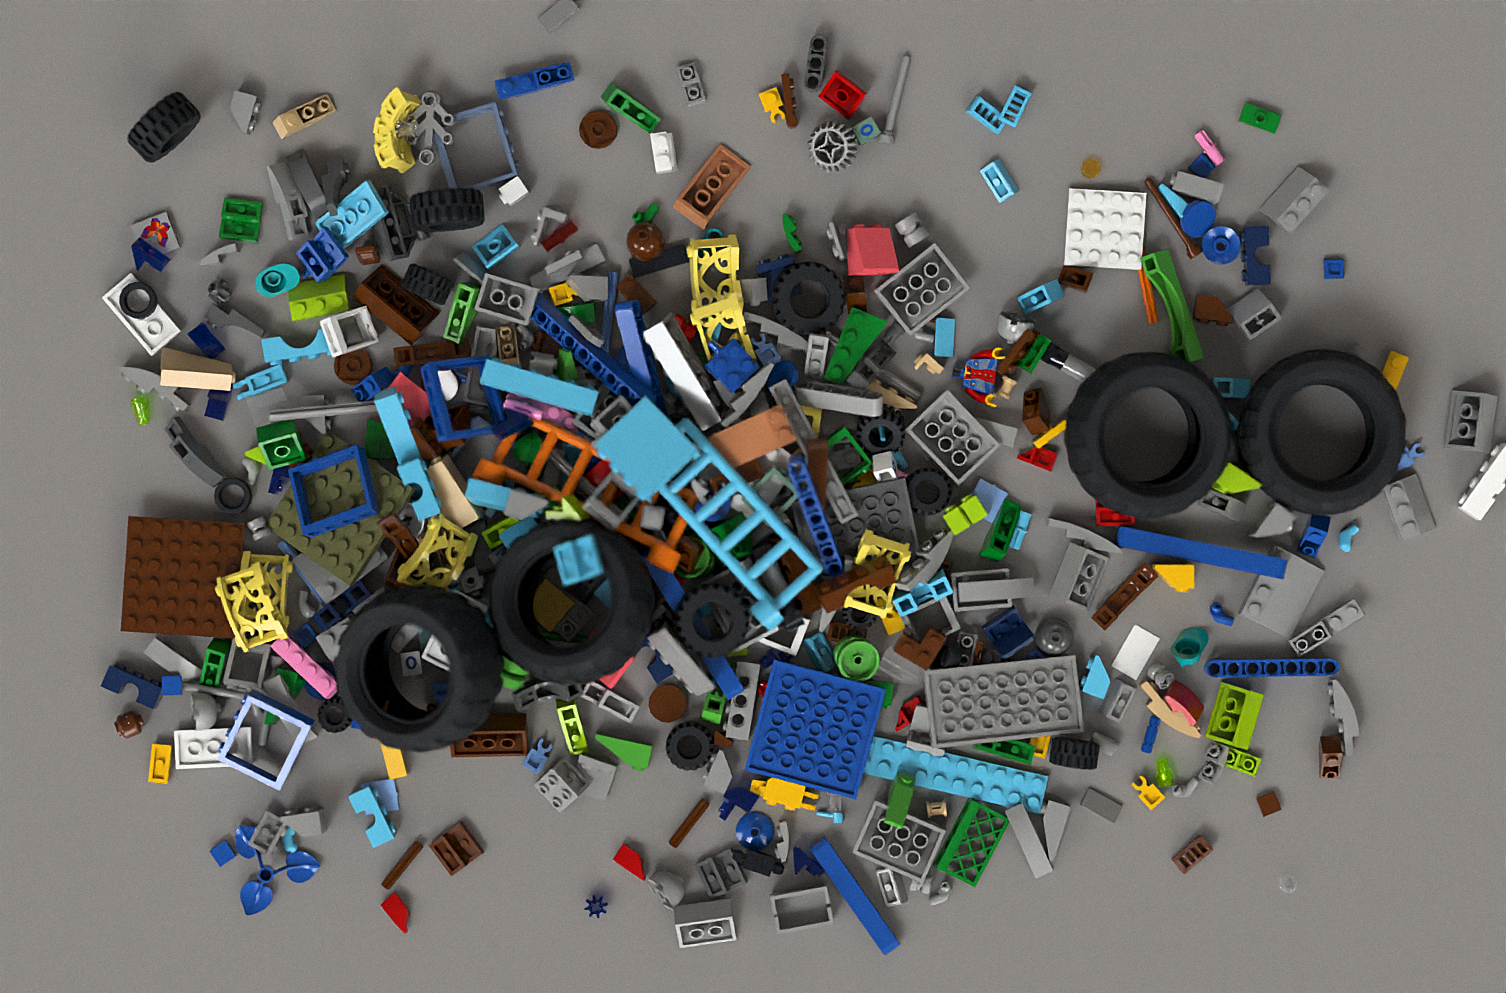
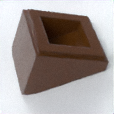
(721, 739)

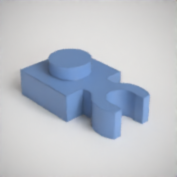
(764, 352)
(1407, 457)
(535, 759)

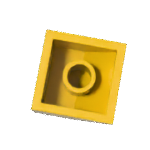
(1176, 575)

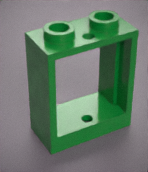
(862, 468)

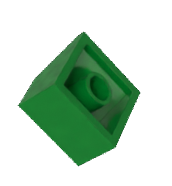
(280, 443)

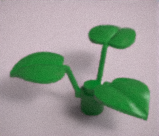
(526, 451)

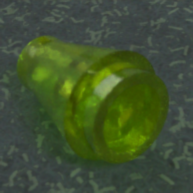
(140, 407)
(1163, 773)

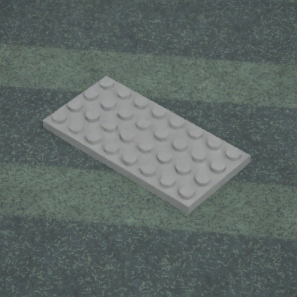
(1003, 701)

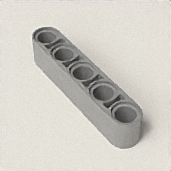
(838, 398)

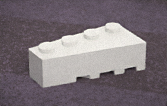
(1484, 487)

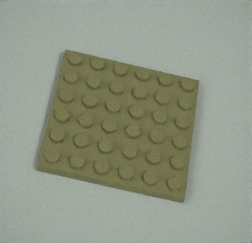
(334, 491)

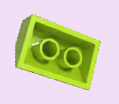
(319, 299)
(1234, 480)
(1234, 716)

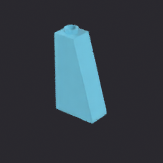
(490, 495)

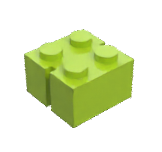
(957, 519)

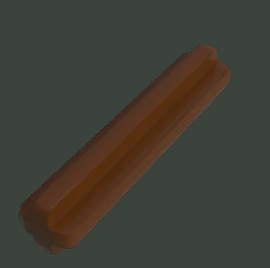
(689, 822)
(401, 866)

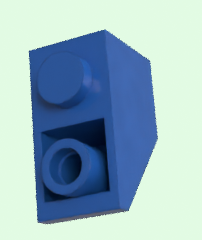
(373, 384)
(1314, 535)

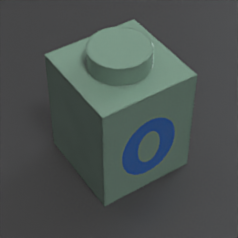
(865, 131)

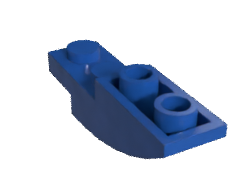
(534, 81)

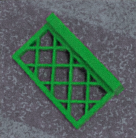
(958, 832)

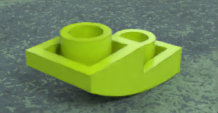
(1243, 762)

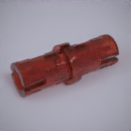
(559, 236)

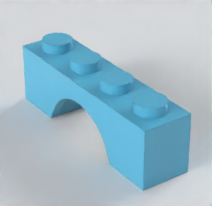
(277, 349)

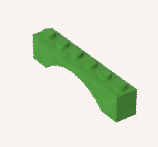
(1161, 272)

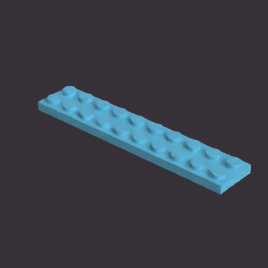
(957, 775)

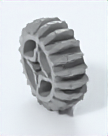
(833, 154)

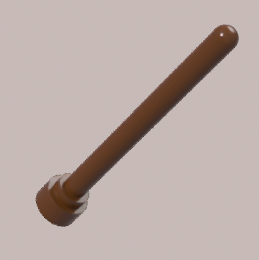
(1192, 248)

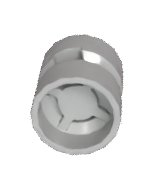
(912, 230)

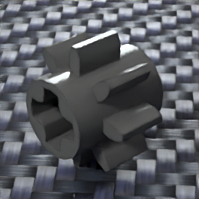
(219, 291)

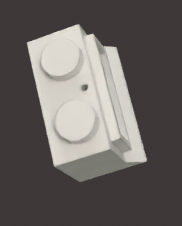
(664, 152)

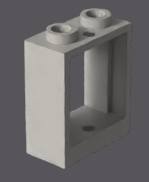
(602, 513)
(907, 621)
(233, 684)

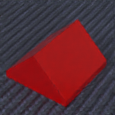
(842, 95)

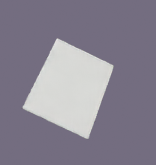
(1135, 652)

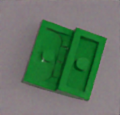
(240, 220)
(1035, 353)

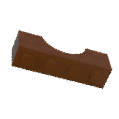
(835, 591)

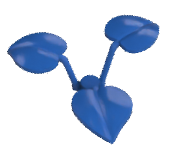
(256, 896)

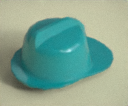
(277, 279)
(1189, 646)

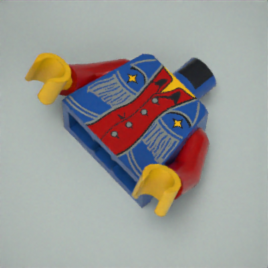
(980, 375)

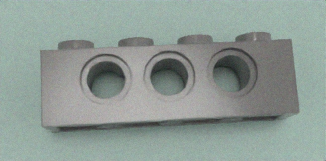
(742, 730)

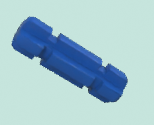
(1150, 735)

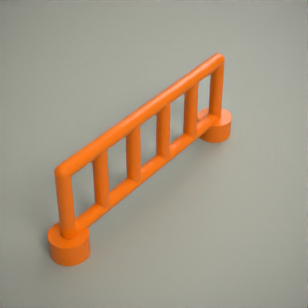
(495, 472)

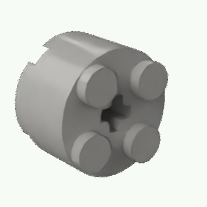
(542, 362)

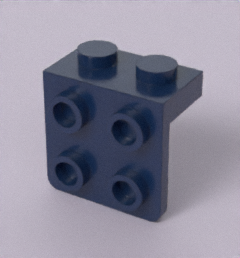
(772, 269)
(1008, 632)

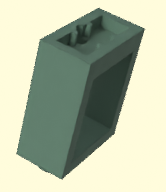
(781, 474)

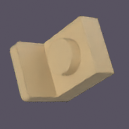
(932, 366)

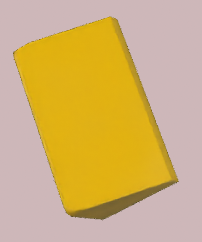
(394, 762)

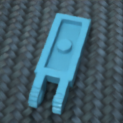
(262, 381)

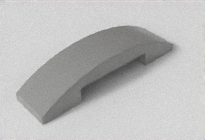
(816, 357)
(996, 589)
(279, 691)
(1028, 840)

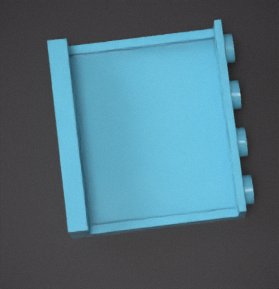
(645, 449)

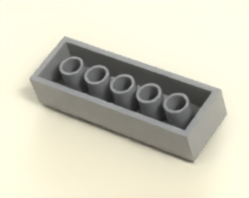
(685, 371)

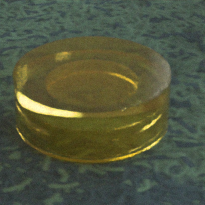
(1090, 169)

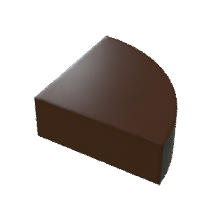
(977, 653)

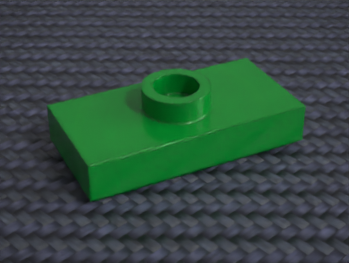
(1259, 118)

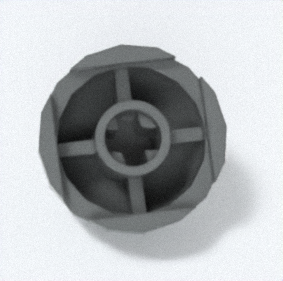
(1053, 636)

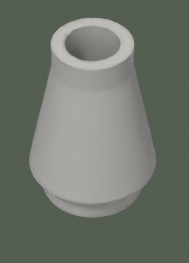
(1107, 744)

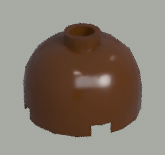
(645, 241)

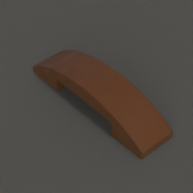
(431, 352)
(818, 467)
(401, 536)
(1124, 596)

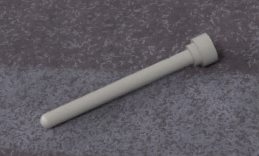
(886, 137)
(275, 662)
(213, 690)

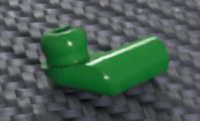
(646, 216)

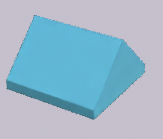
(495, 247)

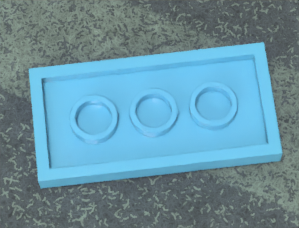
(355, 214)

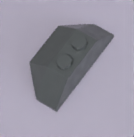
(394, 231)

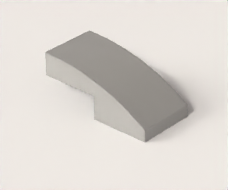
(215, 257)

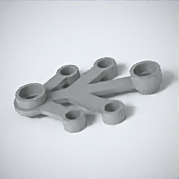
(430, 124)

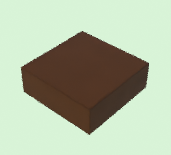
(1268, 804)

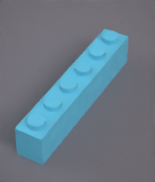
(539, 387)
(397, 425)

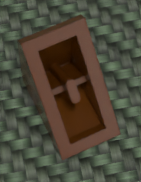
(1075, 278)

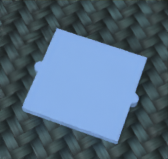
(991, 498)
(387, 793)

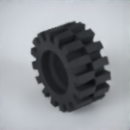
(859, 622)
(324, 720)

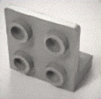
(837, 232)
(598, 774)
(562, 784)

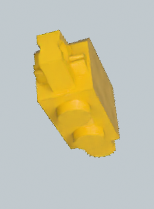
(783, 792)

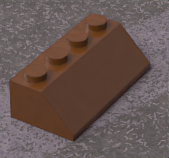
(395, 306)
(496, 737)

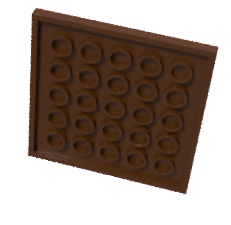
(174, 575)

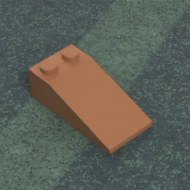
(711, 187)
(754, 437)

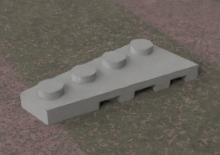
(484, 344)

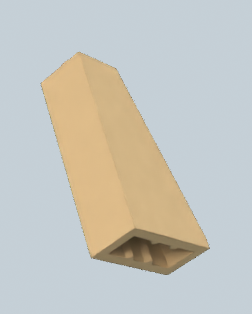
(194, 371)
(451, 491)

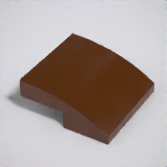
(456, 848)

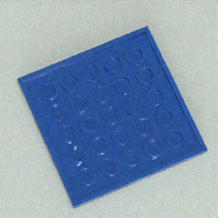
(815, 729)

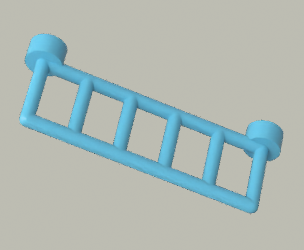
(766, 607)

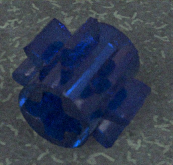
(598, 911)

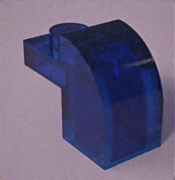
(740, 797)

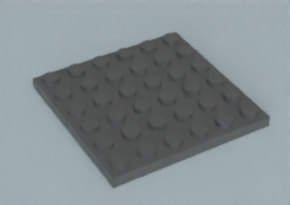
(880, 508)

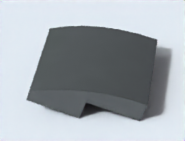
(721, 873)

